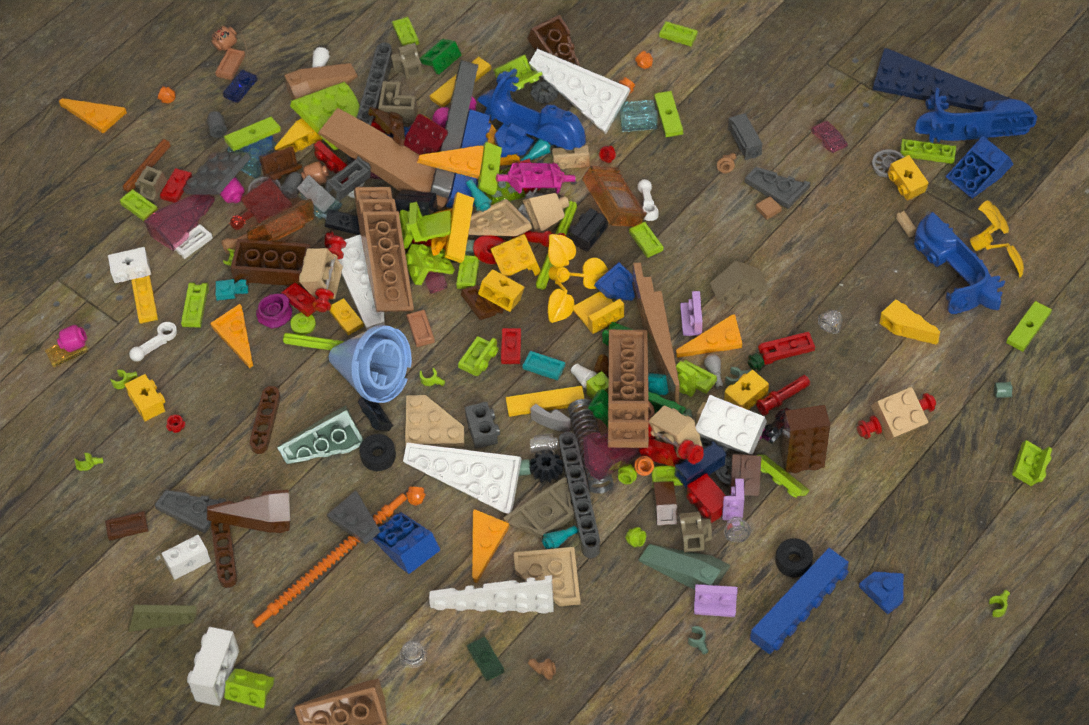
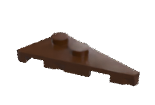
(390, 123)

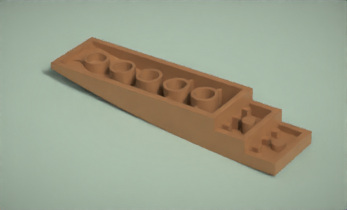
(387, 159)
(383, 249)
(654, 320)
(628, 389)

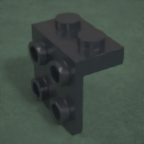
(774, 430)

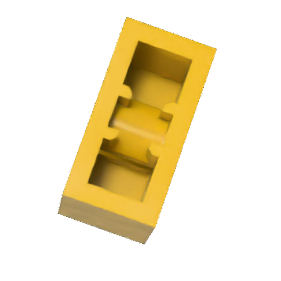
(907, 178)
(501, 290)
(747, 390)
(145, 398)

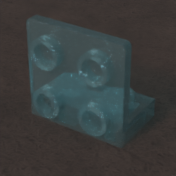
(638, 116)
(255, 150)

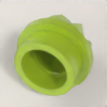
(627, 474)
(635, 537)

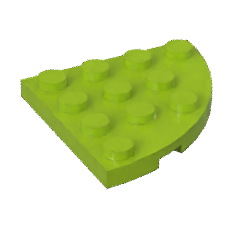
(319, 106)

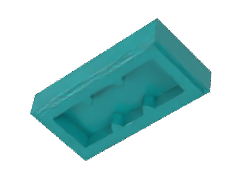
(544, 365)

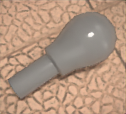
(713, 365)

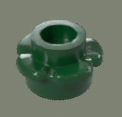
(755, 361)

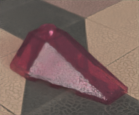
(174, 222)
(604, 460)

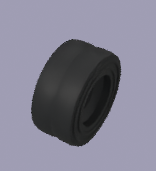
(381, 462)
(797, 547)

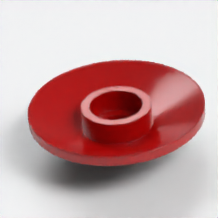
(483, 246)

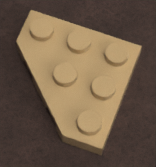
(499, 220)
(431, 424)
(554, 562)

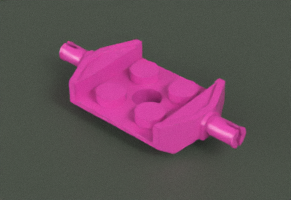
(524, 176)

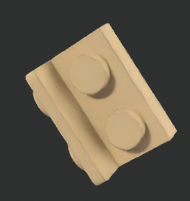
(571, 158)

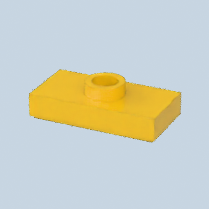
(346, 316)

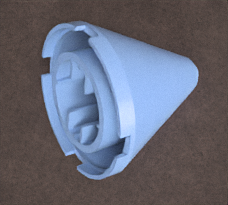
(374, 362)

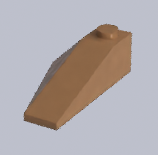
(315, 79)
(349, 706)

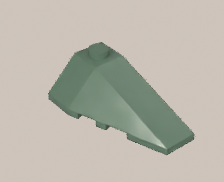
(326, 437)
(687, 567)

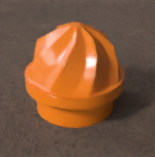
(644, 60)
(628, 83)
(166, 95)
(644, 465)
(415, 495)

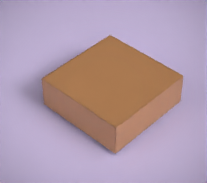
(768, 207)

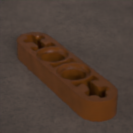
(262, 419)
(221, 552)

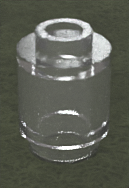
(543, 442)

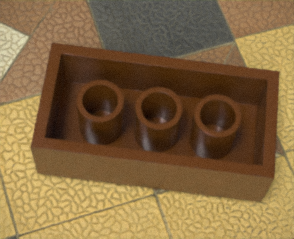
(268, 262)
(805, 439)

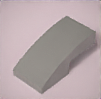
(313, 190)
(554, 421)

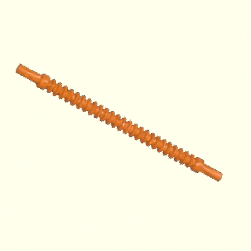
(273, 608)

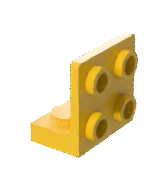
(515, 256)
(599, 311)

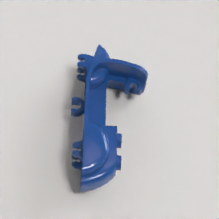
(995, 120)
(551, 125)
(943, 245)

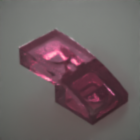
(830, 136)
(435, 282)

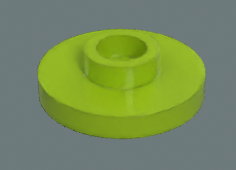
(302, 324)

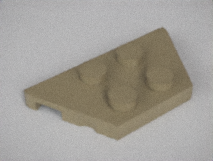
(544, 511)

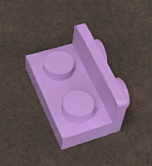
(692, 315)
(734, 504)
(715, 600)

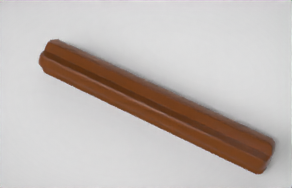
(150, 161)

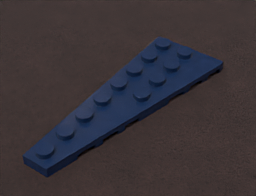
(917, 80)

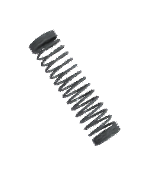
(585, 412)

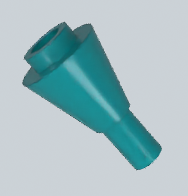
(539, 149)
(481, 201)
(555, 539)

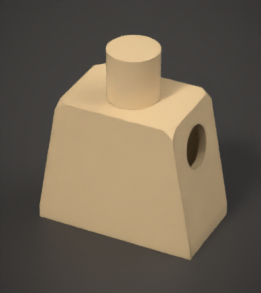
(545, 210)

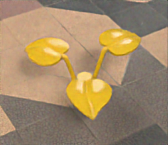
(984, 239)
(559, 252)

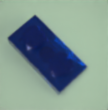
(240, 86)

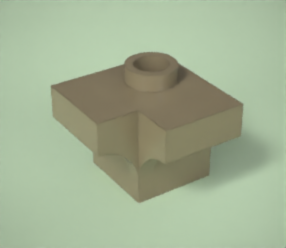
(407, 61)
(151, 184)
(694, 531)

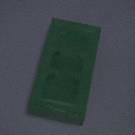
(485, 658)

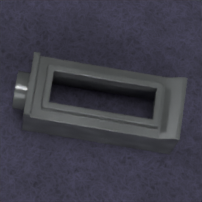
(745, 136)
(344, 189)

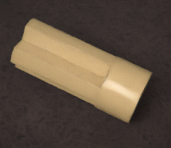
(906, 224)

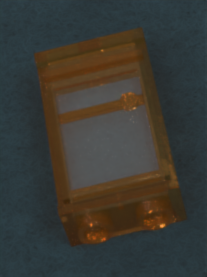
(613, 196)

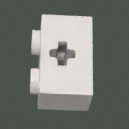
(129, 265)
(186, 557)

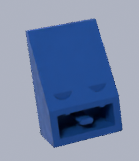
(979, 168)
(406, 542)

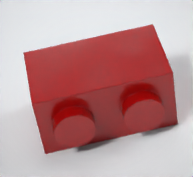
(706, 497)

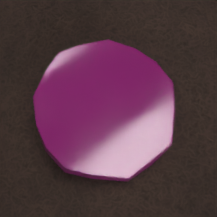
(274, 311)

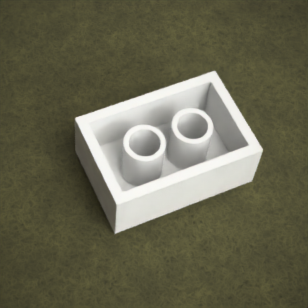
(730, 425)
(213, 666)

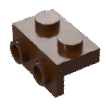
(279, 163)

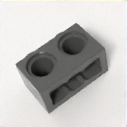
(483, 424)

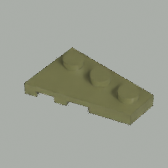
(158, 616)

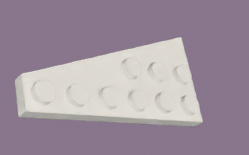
(589, 92)
(358, 283)
(478, 474)
(498, 596)

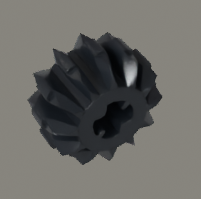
(546, 466)

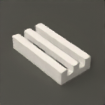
(194, 242)

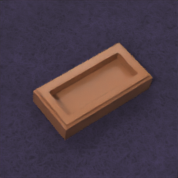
(230, 64)
(420, 328)

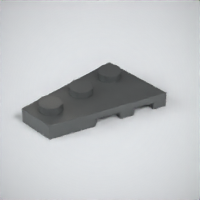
(781, 189)
(187, 508)
(354, 518)

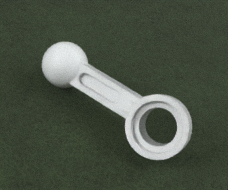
(645, 187)
(138, 353)

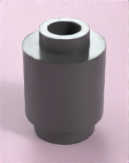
(216, 124)
(290, 185)

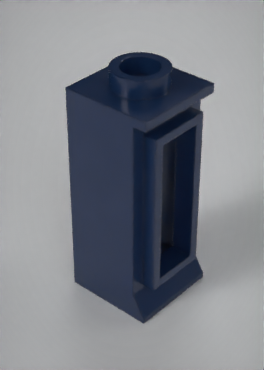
(712, 460)

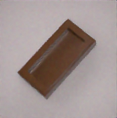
(126, 525)

